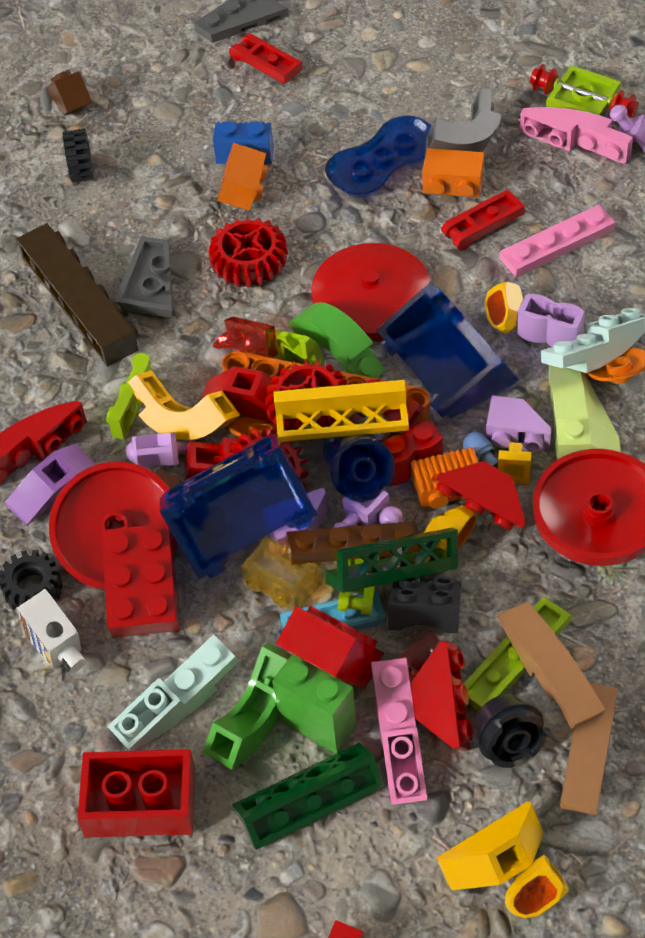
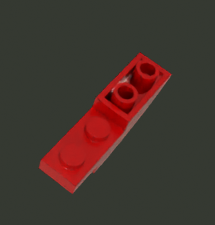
(39, 435)

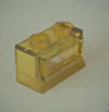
(271, 572)

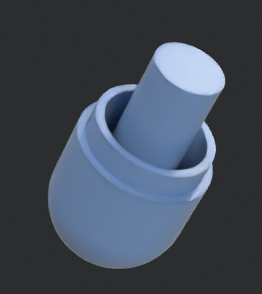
(482, 446)

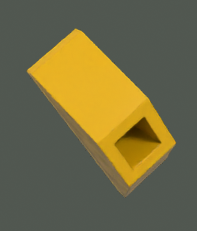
(494, 852)

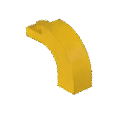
(169, 416)

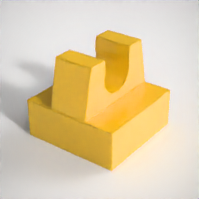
(515, 463)

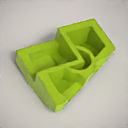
(297, 347)

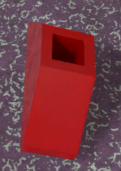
(244, 389)
(484, 490)
(441, 697)

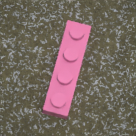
(557, 240)

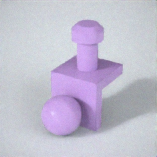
(634, 127)
(156, 449)
(370, 512)

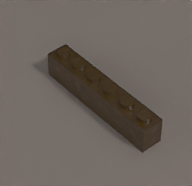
(78, 294)

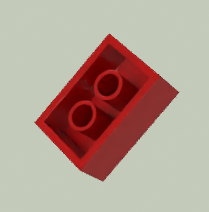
(140, 580)
(330, 645)
(137, 793)

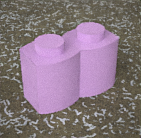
(549, 322)

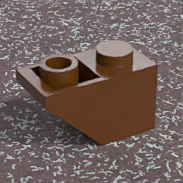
(68, 91)

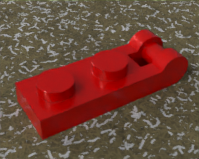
(266, 58)
(483, 219)

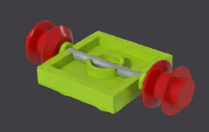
(582, 91)

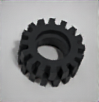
(78, 155)
(24, 567)

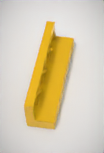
(338, 401)

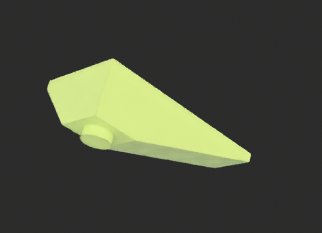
(578, 414)

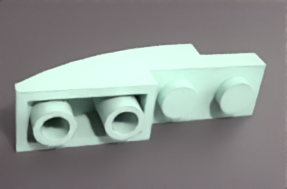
(601, 344)
(174, 699)

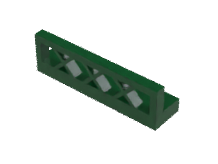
(396, 568)
(309, 795)

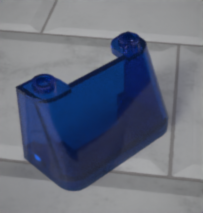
(445, 352)
(236, 505)

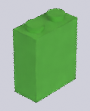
(315, 703)

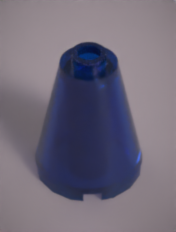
(358, 466)

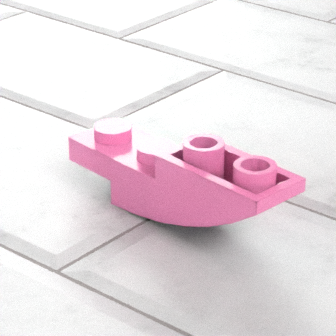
(572, 127)
(398, 731)

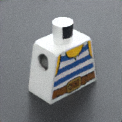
(51, 632)

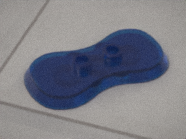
(368, 166)

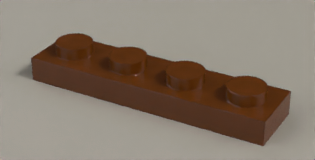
(322, 544)

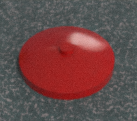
(369, 283)
(98, 500)
(593, 507)

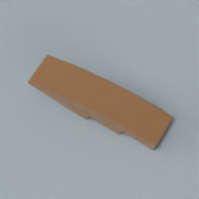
(551, 664)
(589, 756)

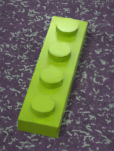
(504, 665)

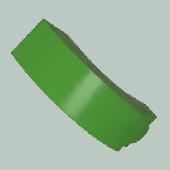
(340, 337)
(250, 721)

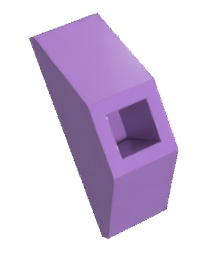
(46, 481)

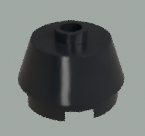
(509, 730)

